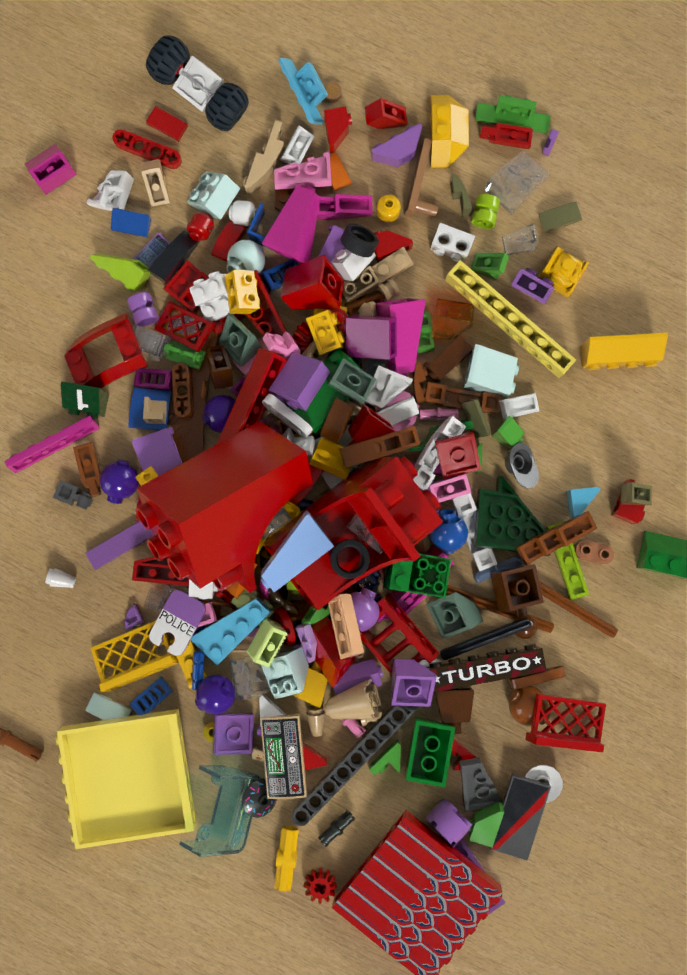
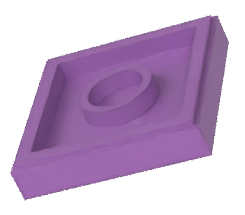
(233, 733)

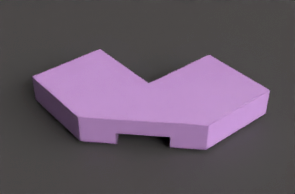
(308, 641)

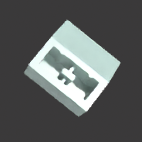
(213, 194)
(287, 673)

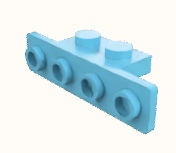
(306, 87)

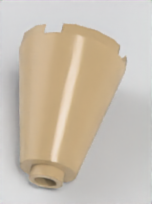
(355, 703)

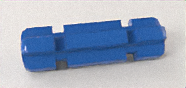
(198, 667)

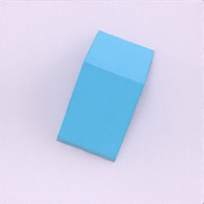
(579, 499)

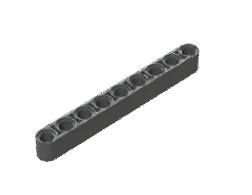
(352, 766)

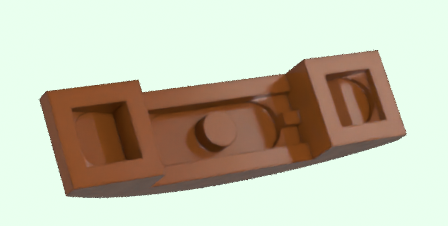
(452, 398)

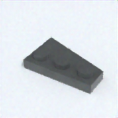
(477, 785)

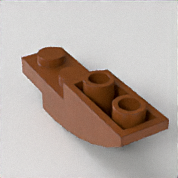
(379, 446)

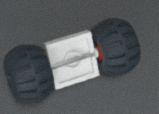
(196, 82)

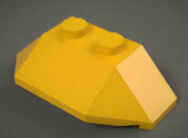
(447, 130)

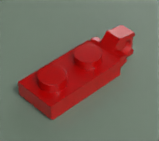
(508, 135)

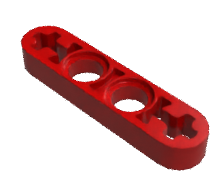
(148, 146)

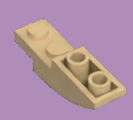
(264, 164)
(378, 274)

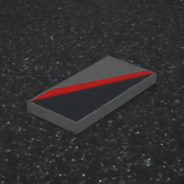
(522, 814)

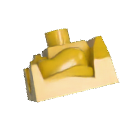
(563, 271)

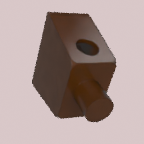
(455, 706)

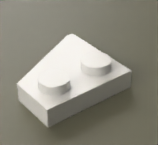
(386, 387)

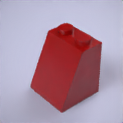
(313, 285)
(327, 652)

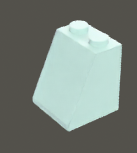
(491, 371)

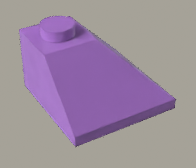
(411, 684)

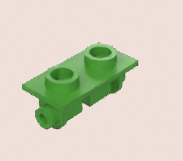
(182, 354)

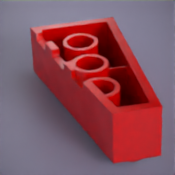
(267, 317)

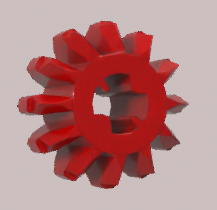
(303, 336)
(316, 891)

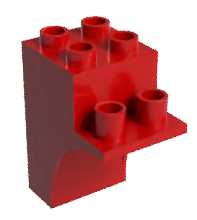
(219, 503)
(389, 507)

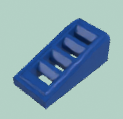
(271, 273)
(138, 709)

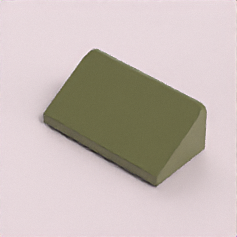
(474, 412)

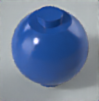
(450, 534)

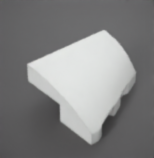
(113, 191)

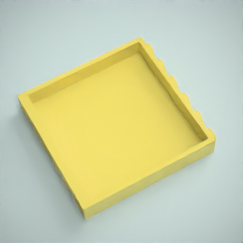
(126, 778)

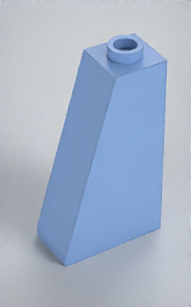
(298, 550)

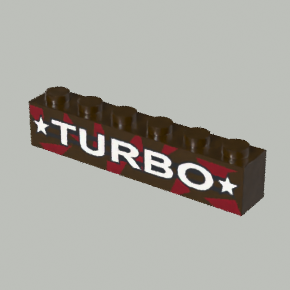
(488, 668)

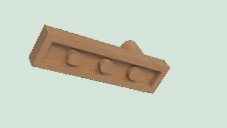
(413, 203)

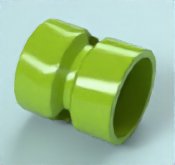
(486, 207)

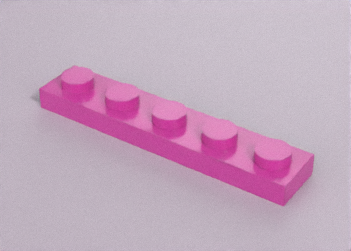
(52, 444)

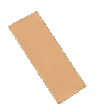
(345, 626)

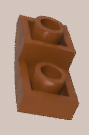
(419, 378)
(336, 421)

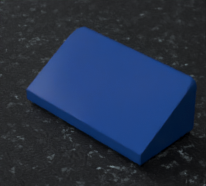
(130, 222)

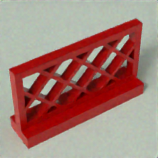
(567, 740)

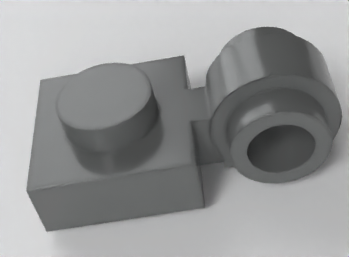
(69, 493)

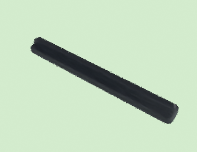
(486, 638)

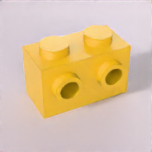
(242, 292)

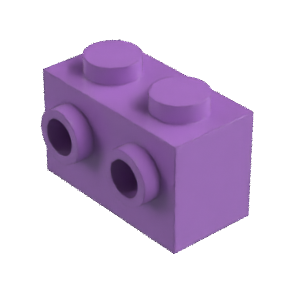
(531, 285)

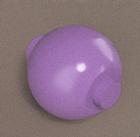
(365, 608)

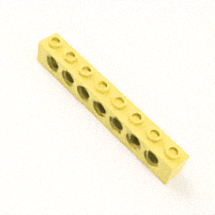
(510, 319)

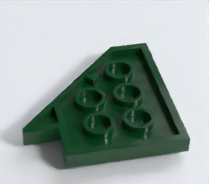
(503, 519)

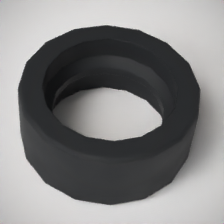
(359, 240)
(350, 574)

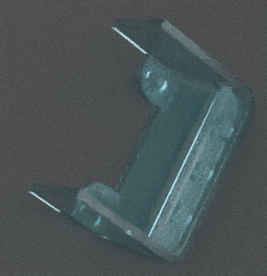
(229, 821)

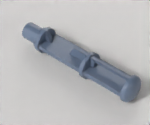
(512, 562)

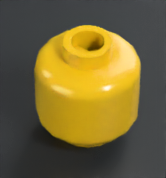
(388, 208)

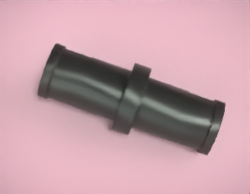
(336, 828)

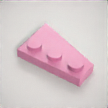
(311, 173)

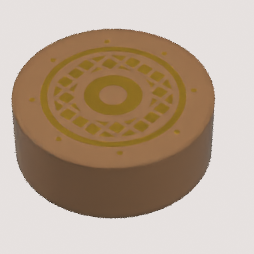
(334, 91)

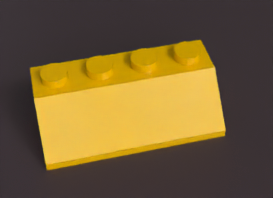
(623, 351)

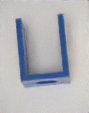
(253, 236)

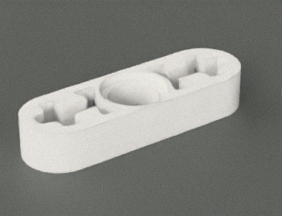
(287, 415)

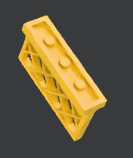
(134, 672)

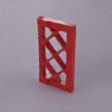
(166, 317)

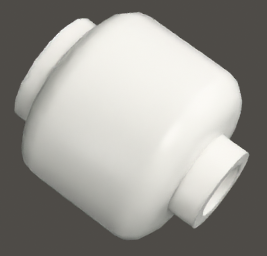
(242, 212)

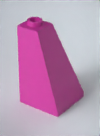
(295, 226)
(409, 324)

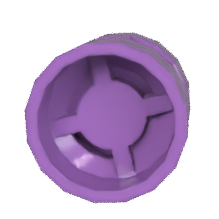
(143, 311)

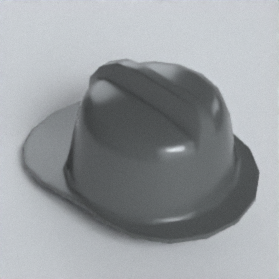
(522, 465)

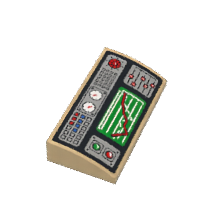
(283, 757)

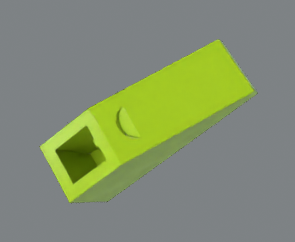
(127, 270)

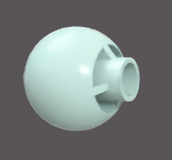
(245, 256)

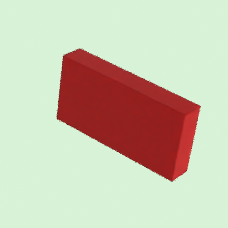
(166, 124)

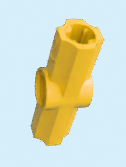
(286, 858)

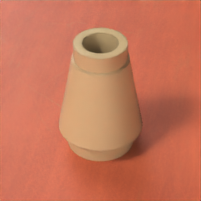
(316, 720)

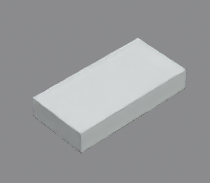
(519, 406)

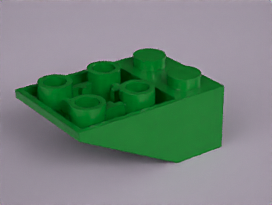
(424, 576)

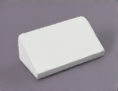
(297, 146)

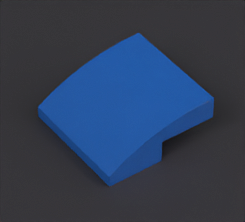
(137, 408)

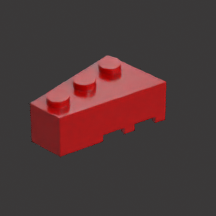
(155, 572)

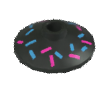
(253, 797)

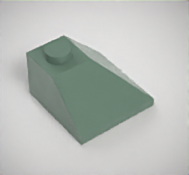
(454, 614)

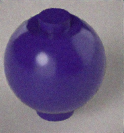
(217, 412)
(118, 481)
(215, 694)

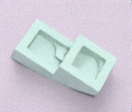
(105, 708)

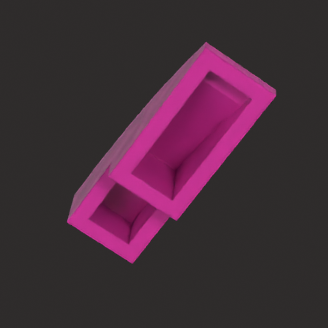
(344, 207)

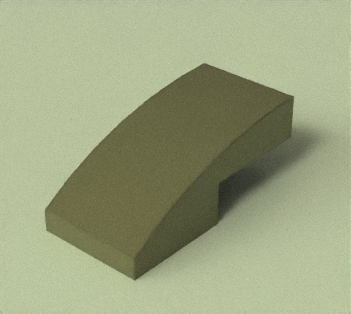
(459, 192)
(560, 216)

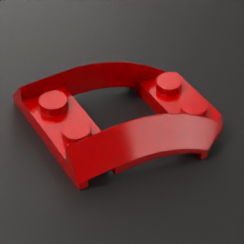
(127, 344)

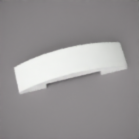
(428, 458)
(466, 510)

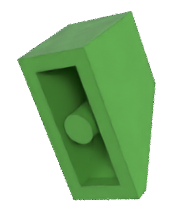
(508, 433)
(486, 824)

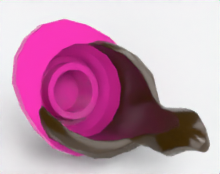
(279, 597)

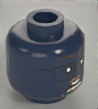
(369, 582)

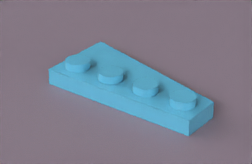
(225, 634)

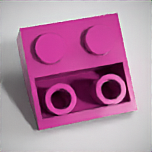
(50, 169)

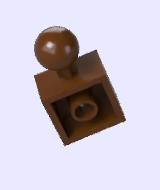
(515, 591)

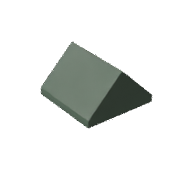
(238, 341)
(352, 382)

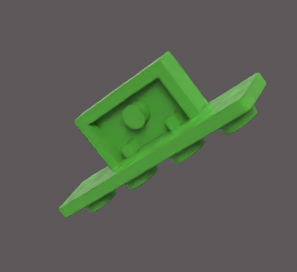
(513, 112)

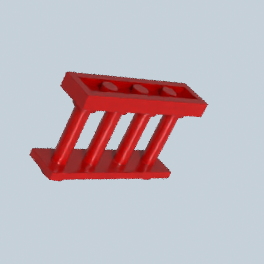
(412, 634)

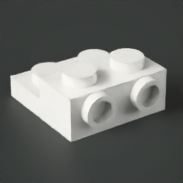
(211, 296)

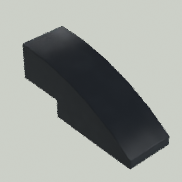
(173, 257)

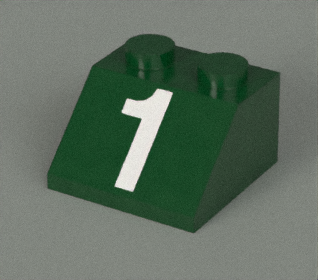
(83, 399)

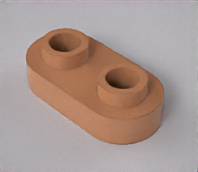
(594, 552)

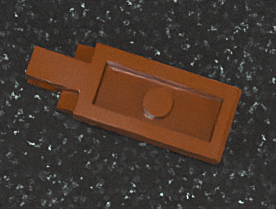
(88, 467)

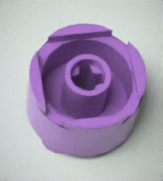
(447, 822)

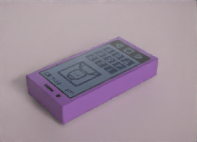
(152, 250)

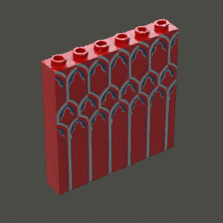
(417, 896)

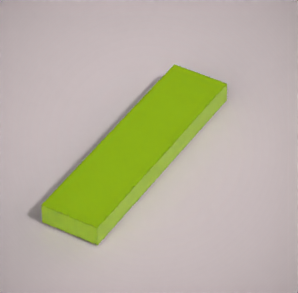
(570, 570)

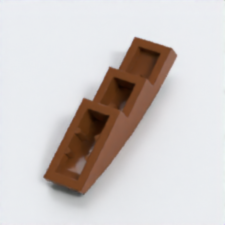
(556, 537)

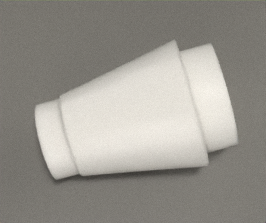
(58, 578)

